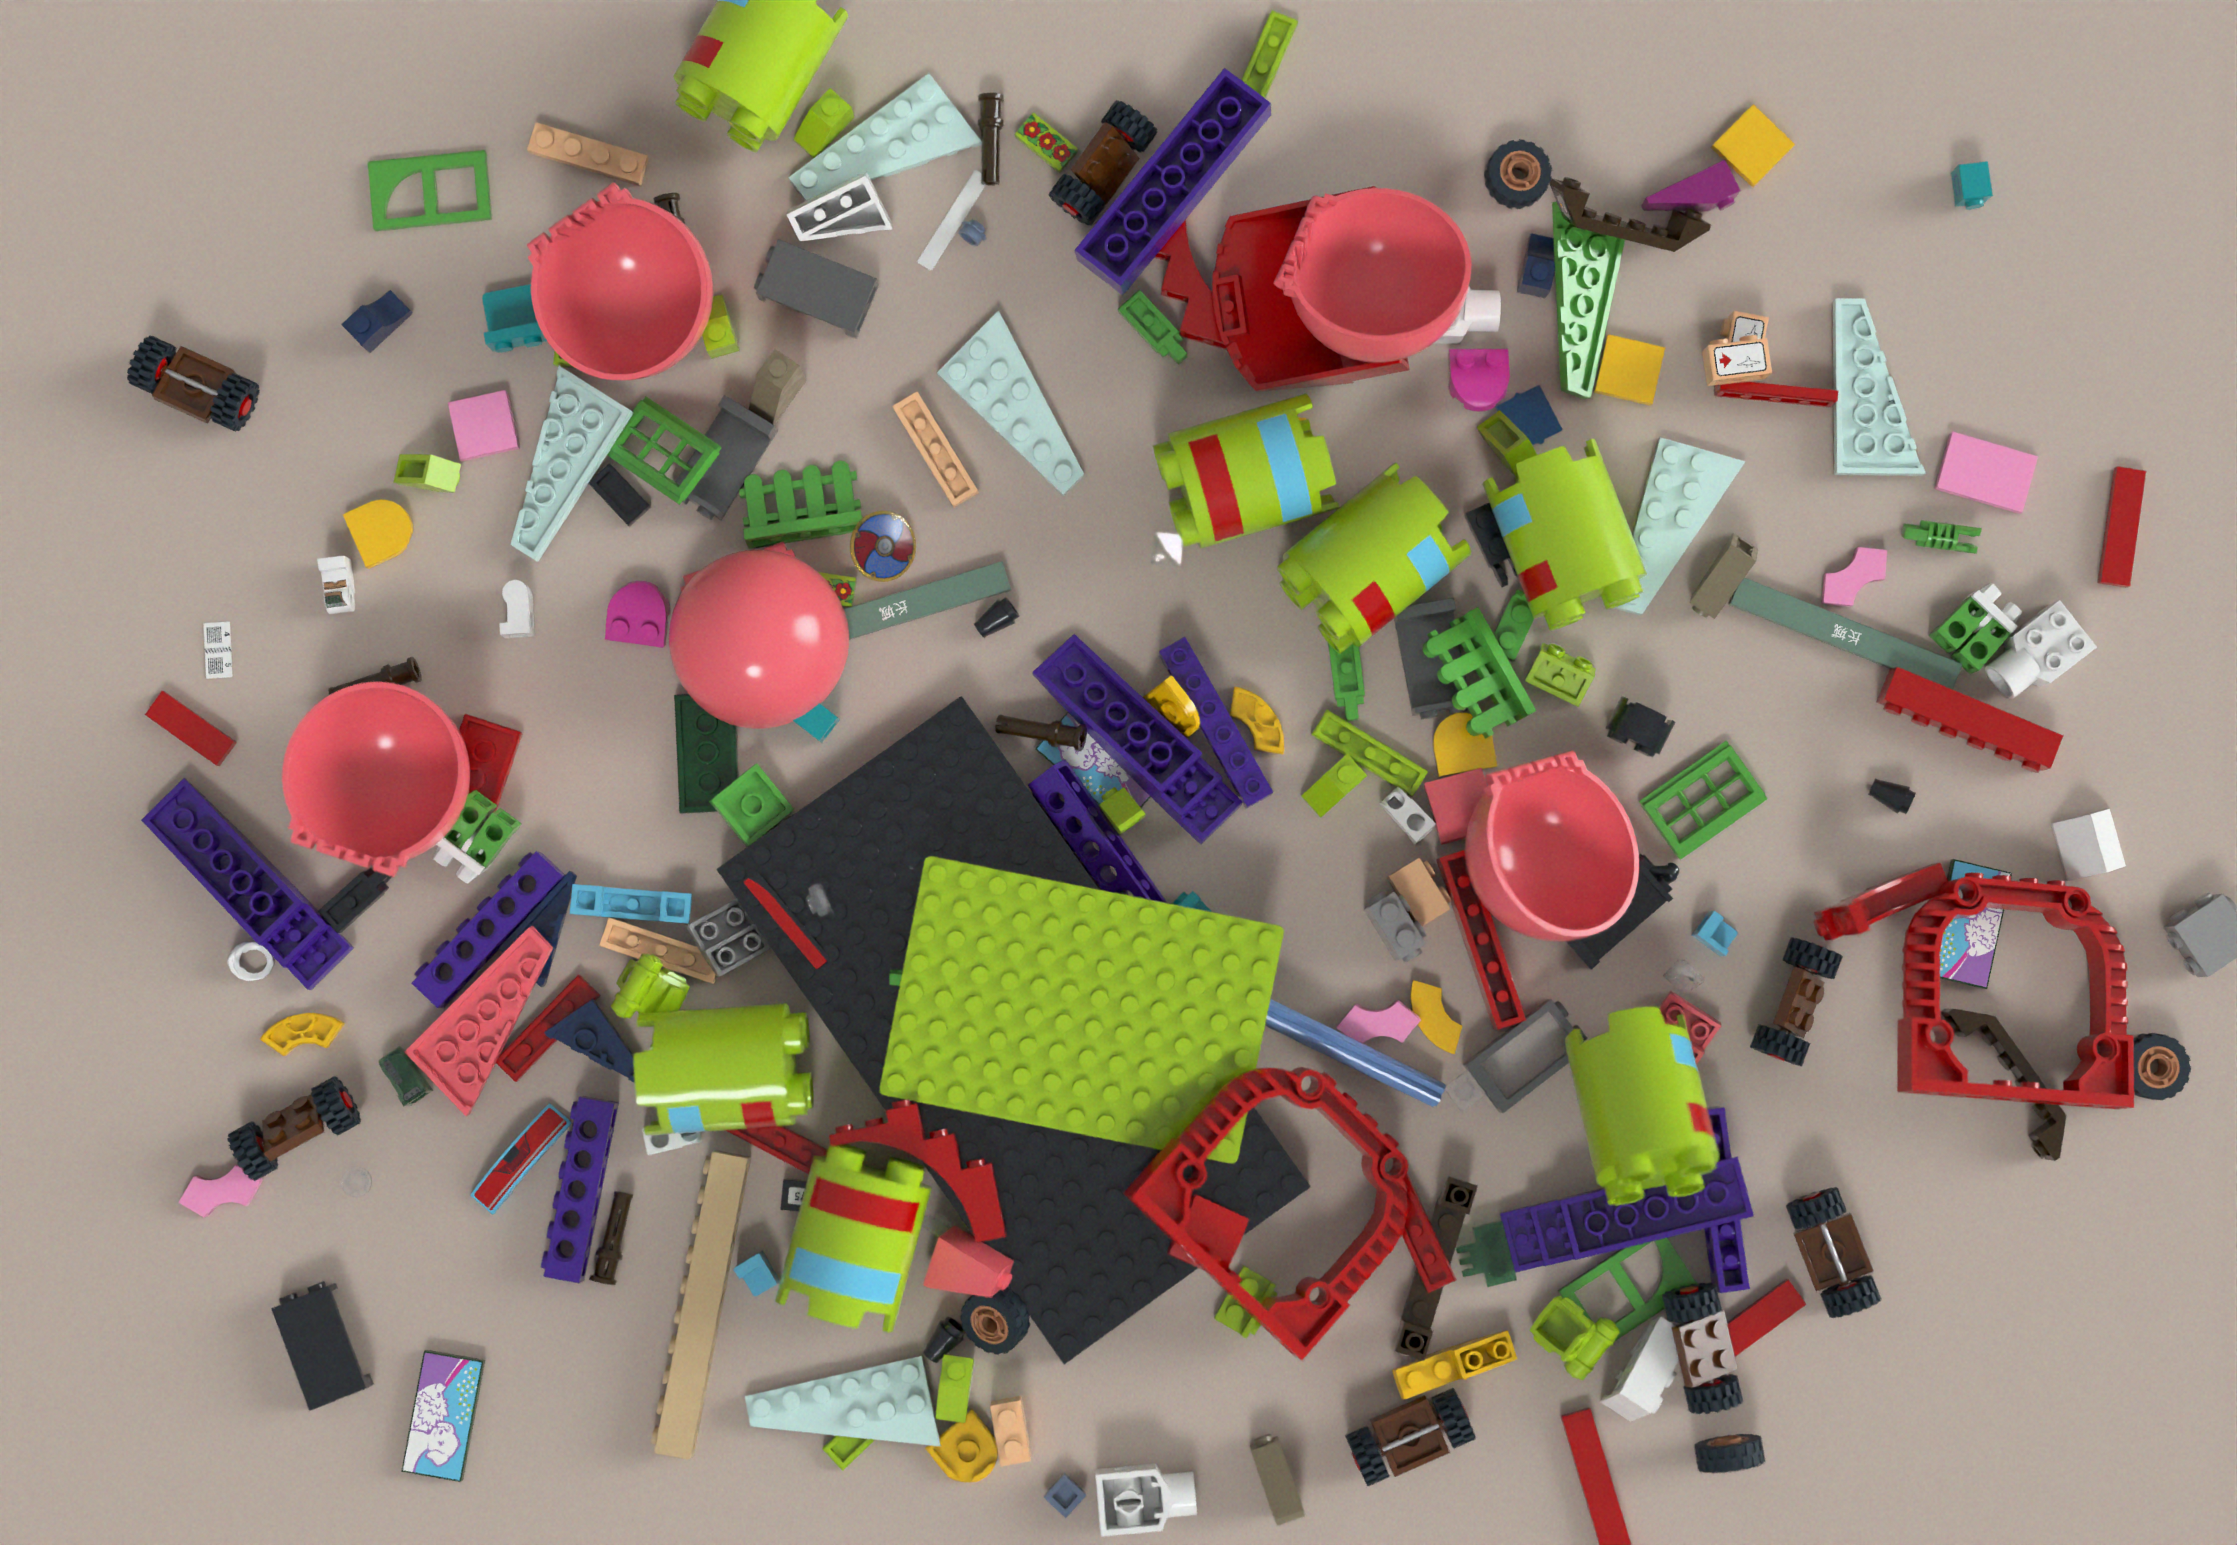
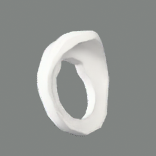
(234, 963)

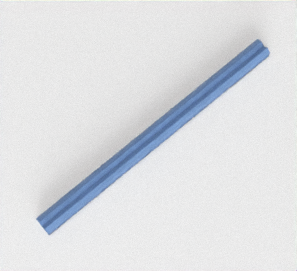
(1354, 1054)

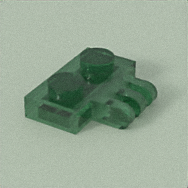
(1489, 1254)

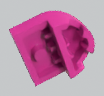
(1478, 377)
(638, 615)

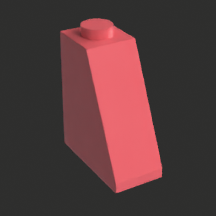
(967, 1266)

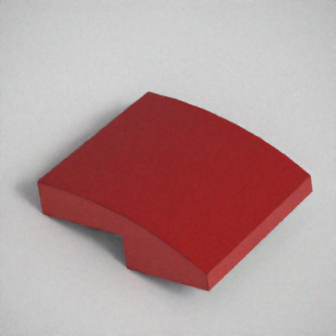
(1212, 1228)

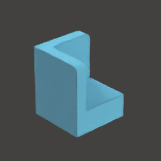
(1715, 933)
(757, 1273)

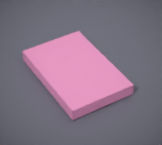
(1986, 472)

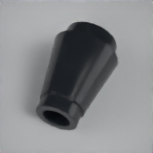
(997, 617)
(1892, 795)
(944, 1339)

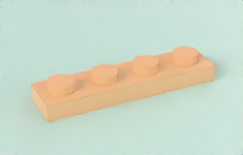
(588, 154)
(935, 449)
(672, 952)

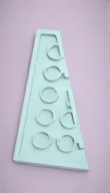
(896, 138)
(1002, 391)
(1868, 416)
(569, 451)
(1676, 502)
(868, 1403)

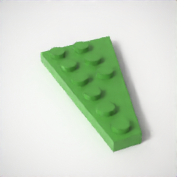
(1585, 287)

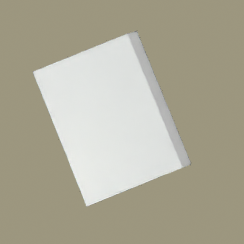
(2088, 845)

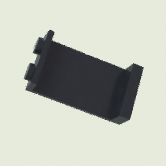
(1648, 897)
(319, 1346)

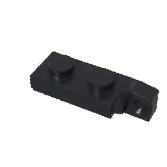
(354, 899)

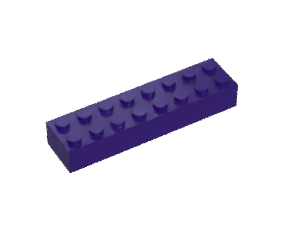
(1173, 181)

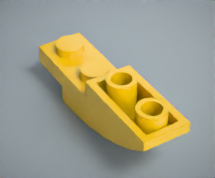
(1454, 1364)

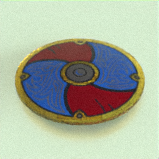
(882, 546)

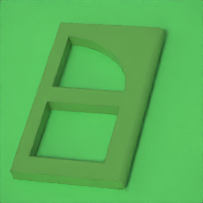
(387, 174)
(1673, 1275)

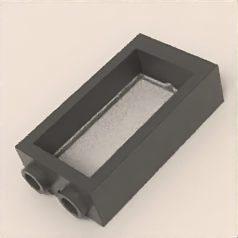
(1523, 1055)

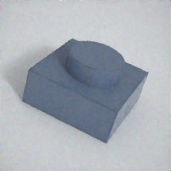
(1065, 1495)

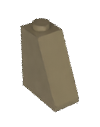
(776, 387)
(1724, 576)
(1276, 1479)

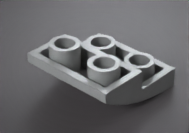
(727, 938)

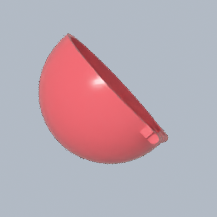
(1376, 273)
(620, 287)
(758, 637)
(375, 776)
(1552, 850)

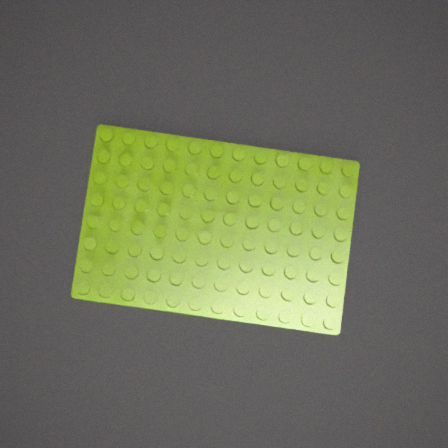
(1076, 1005)

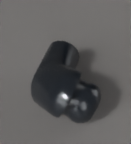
(1667, 872)

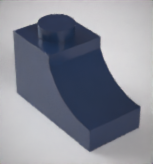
(1538, 266)
(376, 321)

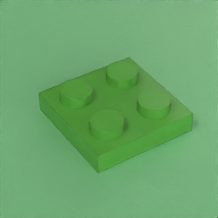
(751, 805)

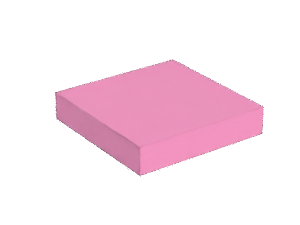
(483, 425)

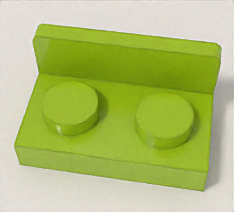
(1561, 674)
(1233, 1314)

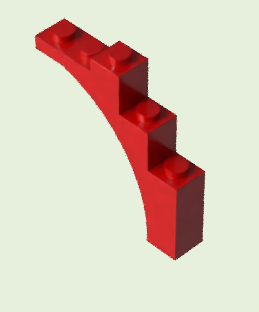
(1859, 911)
(973, 1185)

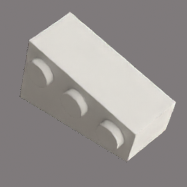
(842, 210)
(1646, 1373)

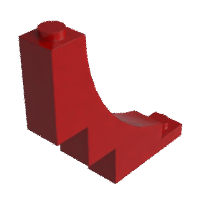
(1186, 285)

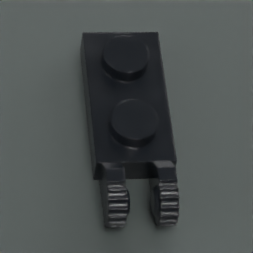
(1490, 540)

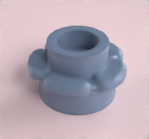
(972, 232)

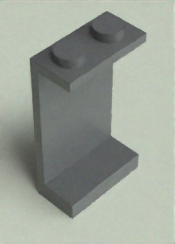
(816, 287)
(743, 443)
(1424, 688)

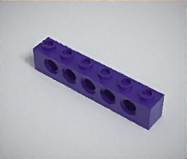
(1216, 723)
(1095, 828)
(428, 975)
(1725, 1241)
(554, 1262)

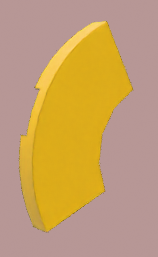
(1259, 719)
(1434, 1022)
(302, 1029)

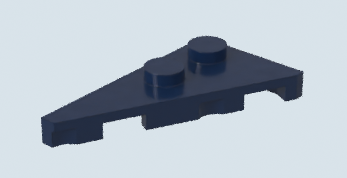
(547, 920)
(592, 1034)

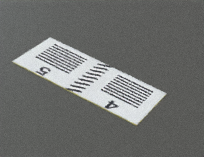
(218, 650)

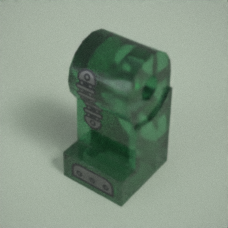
(404, 1076)

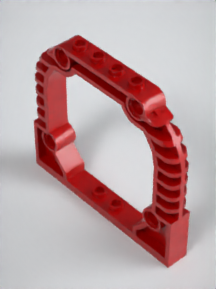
(1931, 1066)
(1166, 1199)

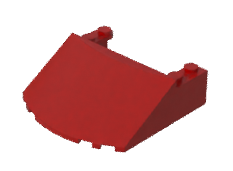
(1260, 322)

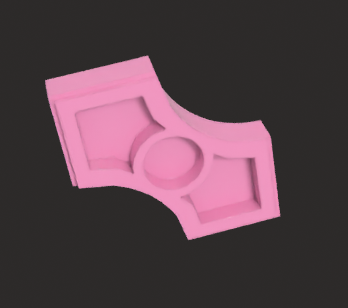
(1865, 567)
(1394, 1022)
(206, 1194)

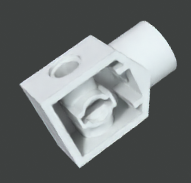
(1478, 314)
(2039, 651)
(1142, 1498)

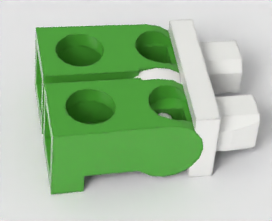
(1982, 618)
(475, 848)

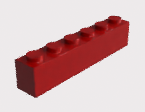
(1969, 719)
(1481, 944)

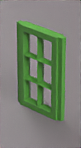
(680, 429)
(1686, 778)

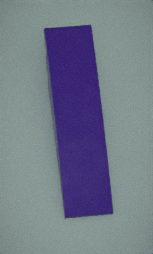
(1138, 739)
(247, 884)
(1590, 1226)

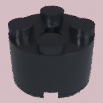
(1640, 726)

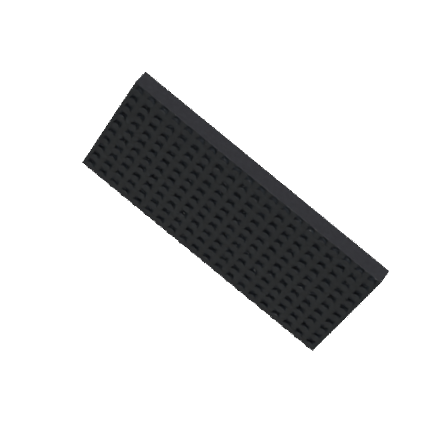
(950, 794)

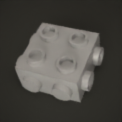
(1395, 926)
(2205, 934)

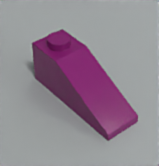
(1699, 192)

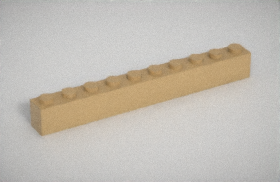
(702, 1304)

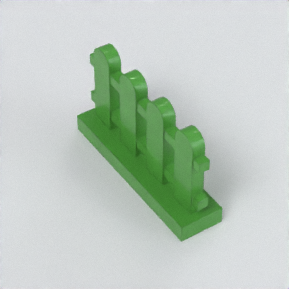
(789, 527)
(1492, 667)

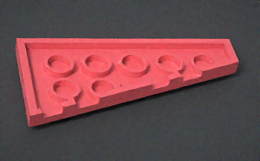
(472, 1032)

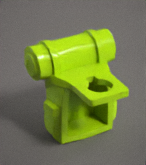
(648, 988)
(1573, 1336)

